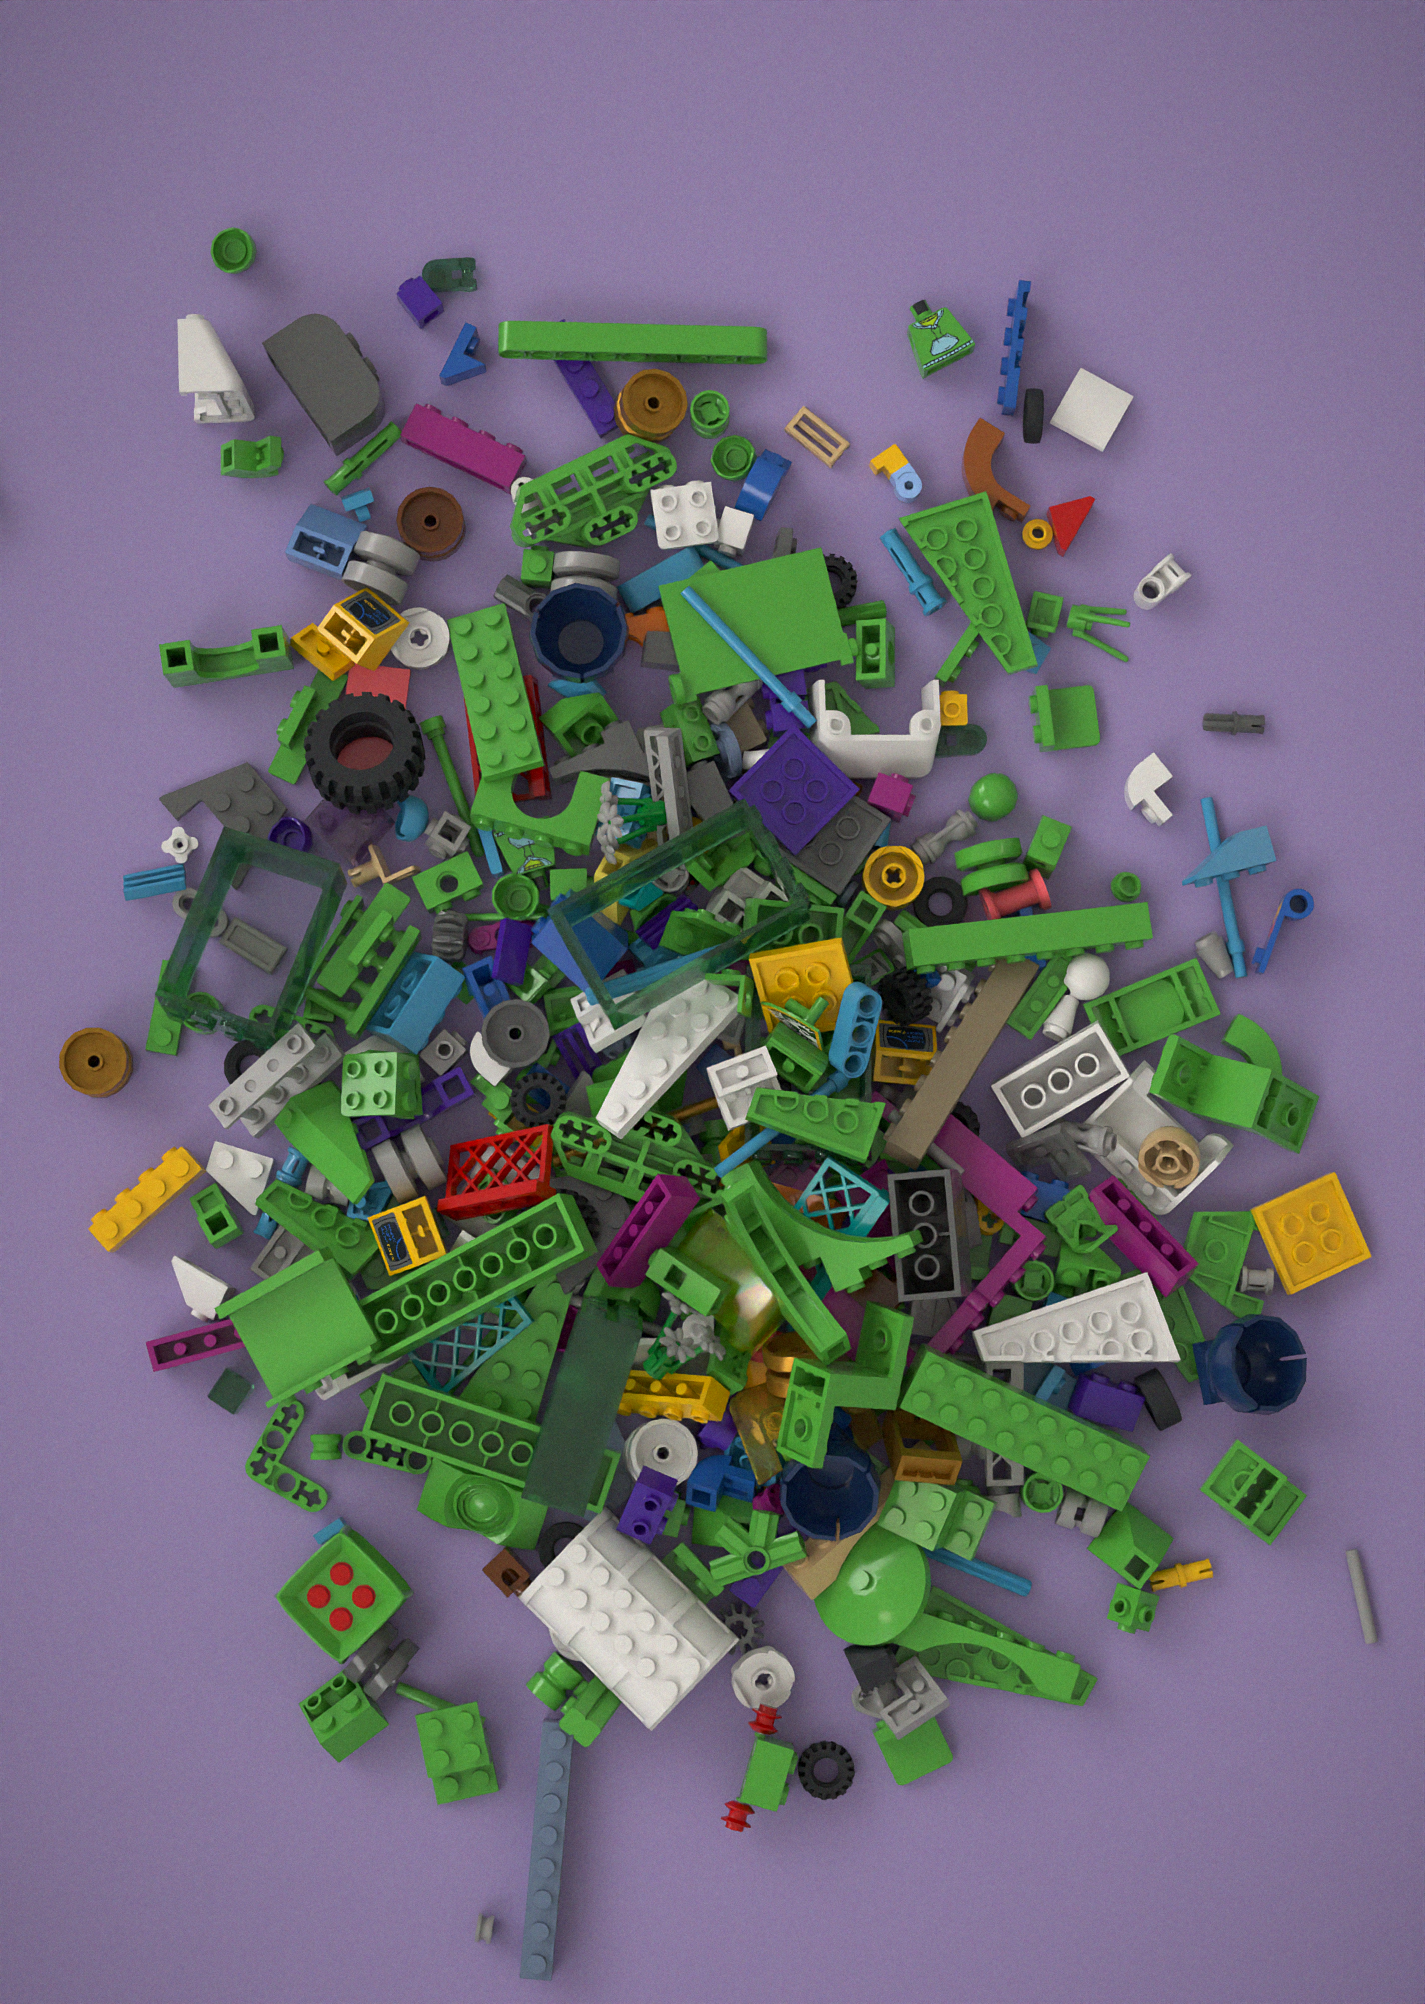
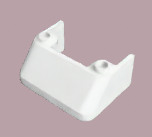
(869, 754)

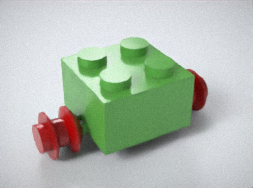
(765, 1773)

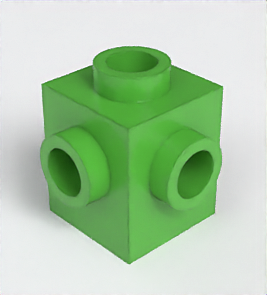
(1132, 1608)

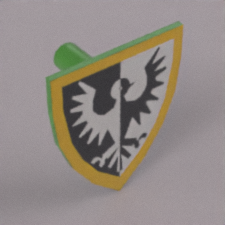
(800, 1018)

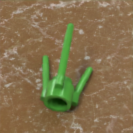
(1082, 619)

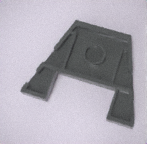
(236, 799)
(611, 1213)

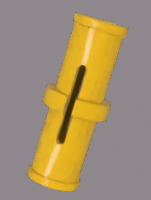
(1180, 1575)

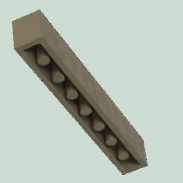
(958, 1062)

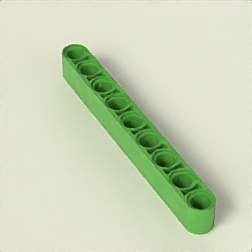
(632, 342)

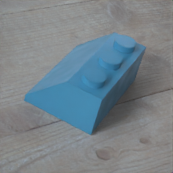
(416, 1002)

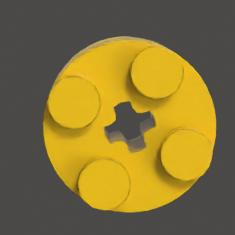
(892, 860)

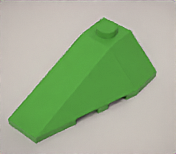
(327, 1138)

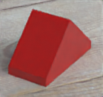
(1066, 521)

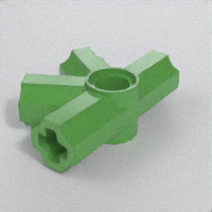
(760, 1538)

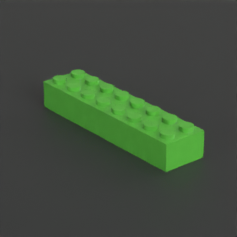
(477, 1276)
(1021, 1427)
(465, 1433)

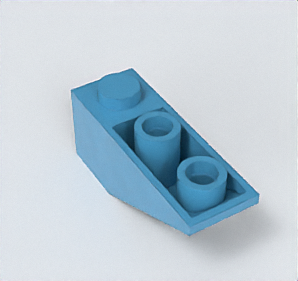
(1237, 853)

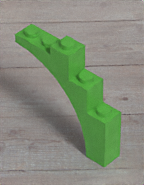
(844, 1256)
(777, 1270)

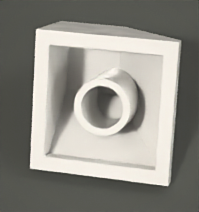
(201, 1289)

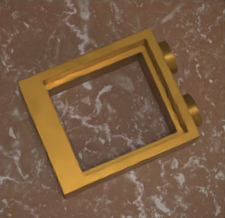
(920, 1464)

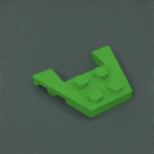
(1220, 1246)

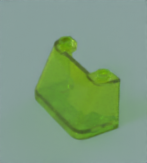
(750, 1308)

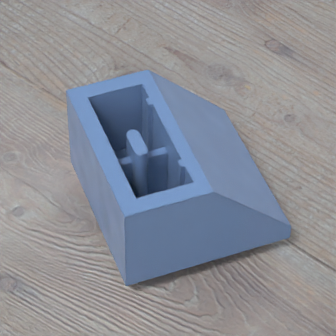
(324, 541)

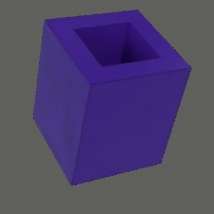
(419, 301)

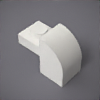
(1141, 788)
(485, 1065)

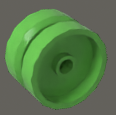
(990, 862)

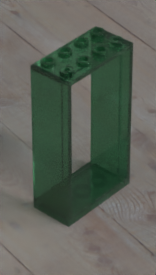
(658, 863)

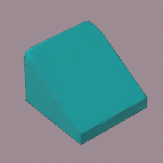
(641, 897)

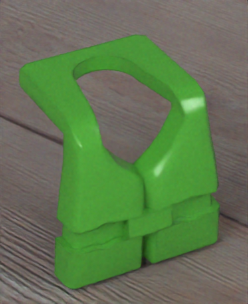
(1072, 1212)

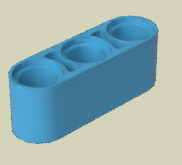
(644, 587)
(849, 1017)

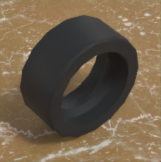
(1158, 1399)

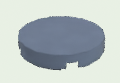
(729, 759)

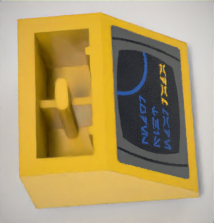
(363, 627)
(902, 1052)
(408, 1235)

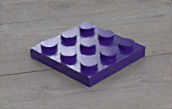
(794, 789)

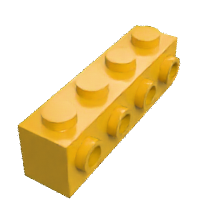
(147, 1199)
(674, 1397)

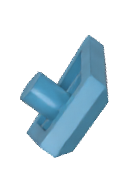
(571, 689)
(372, 1202)

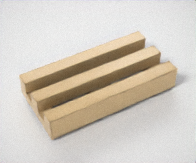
(836, 453)

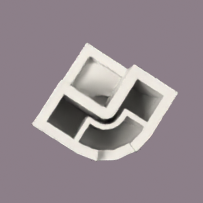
(730, 898)

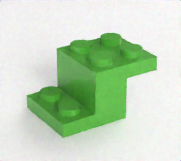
(1252, 1492)
(938, 1516)
(457, 1752)

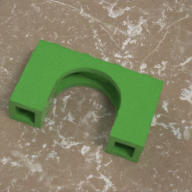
(190, 665)
(570, 830)

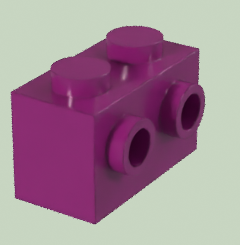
(892, 796)

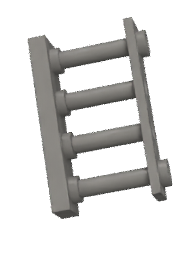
(279, 1074)

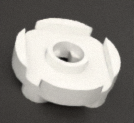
(434, 648)
(760, 1661)

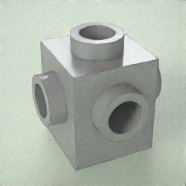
(454, 828)

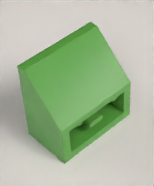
(342, 1716)

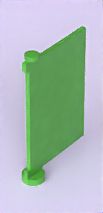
(776, 609)

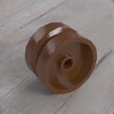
(426, 506)

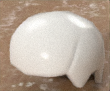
(1087, 977)

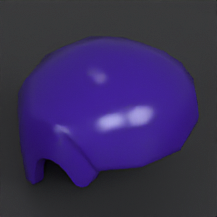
(292, 833)

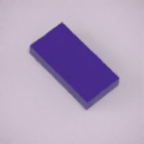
(511, 952)

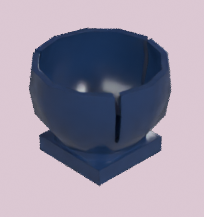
(579, 633)
(1246, 1368)
(842, 1489)

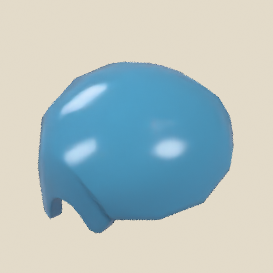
(411, 819)

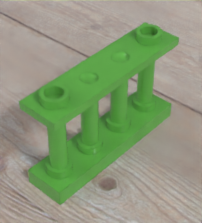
(371, 993)

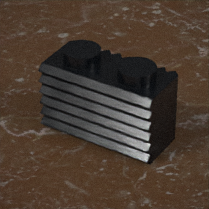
(872, 1665)

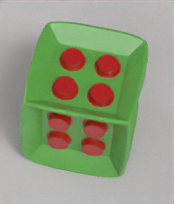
(343, 1594)

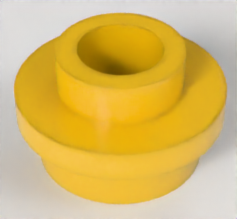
(1037, 543)

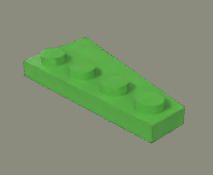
(829, 1123)
(320, 1226)
(1181, 1324)

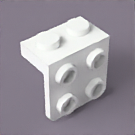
(684, 515)

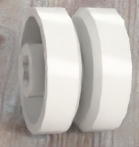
(667, 1437)

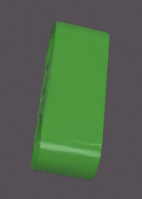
(379, 1458)

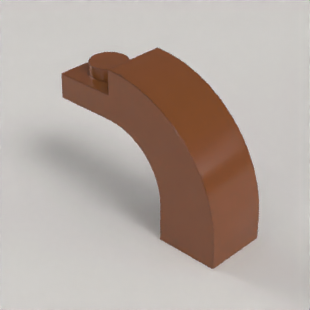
(978, 475)

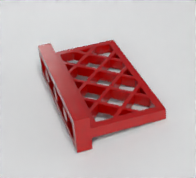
(537, 778)
(497, 1195)

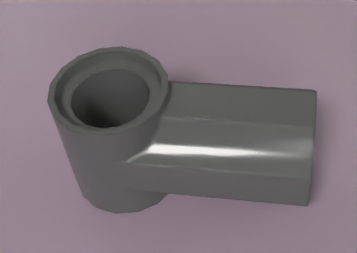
(518, 596)

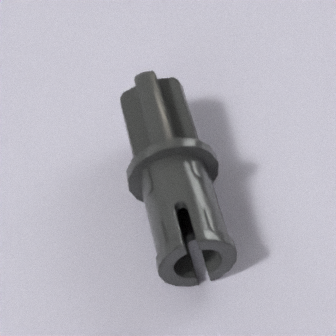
(1233, 723)

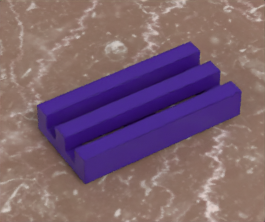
(653, 930)
(567, 1033)

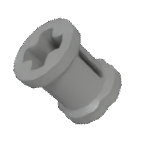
(1256, 1280)

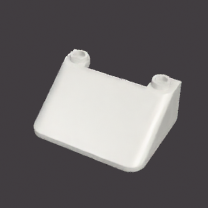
(1132, 1117)

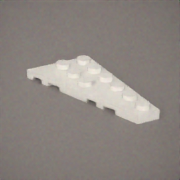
(664, 1049)
(1099, 1326)

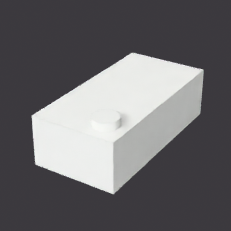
(1060, 1079)

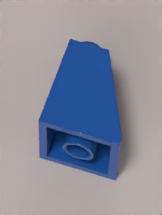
(598, 935)

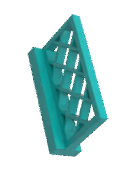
(859, 1225)
(430, 1375)

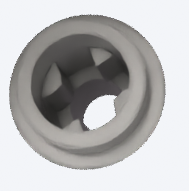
(1214, 954)

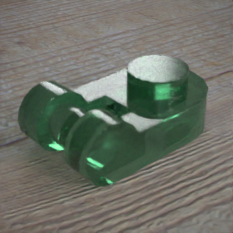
(439, 274)
(969, 741)

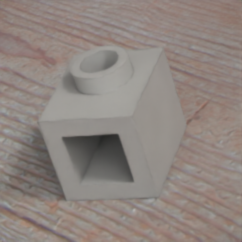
(444, 1052)

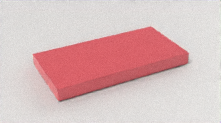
(390, 681)

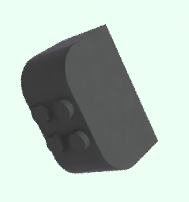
(328, 379)
(937, 1208)

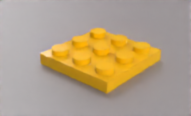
(803, 975)
(1310, 1233)

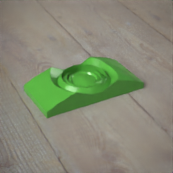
(1154, 1007)
(482, 1505)

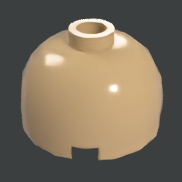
(1169, 1157)

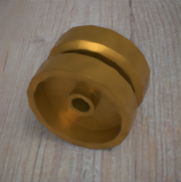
(662, 394)
(82, 1050)
(779, 1357)

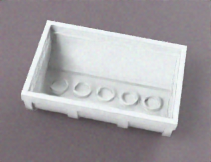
(628, 1619)

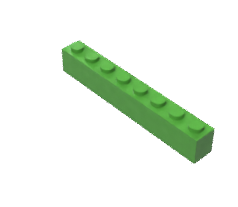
(1027, 936)

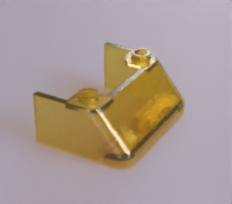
(759, 1422)

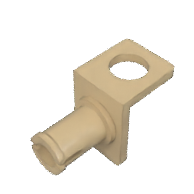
(378, 868)

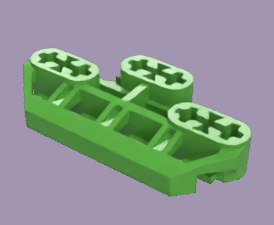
(600, 496)
(637, 1150)

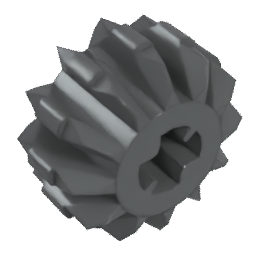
(450, 936)
(747, 1624)

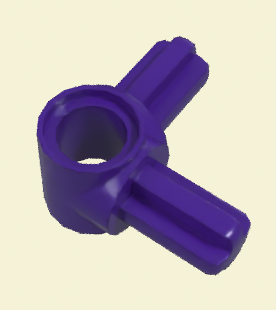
(718, 1433)

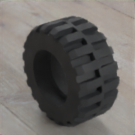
(356, 719)

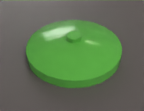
(877, 1590)

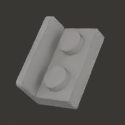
(947, 994)

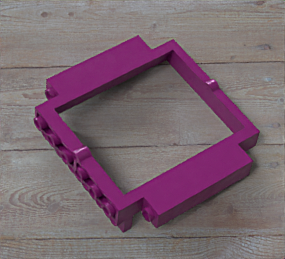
(998, 1188)

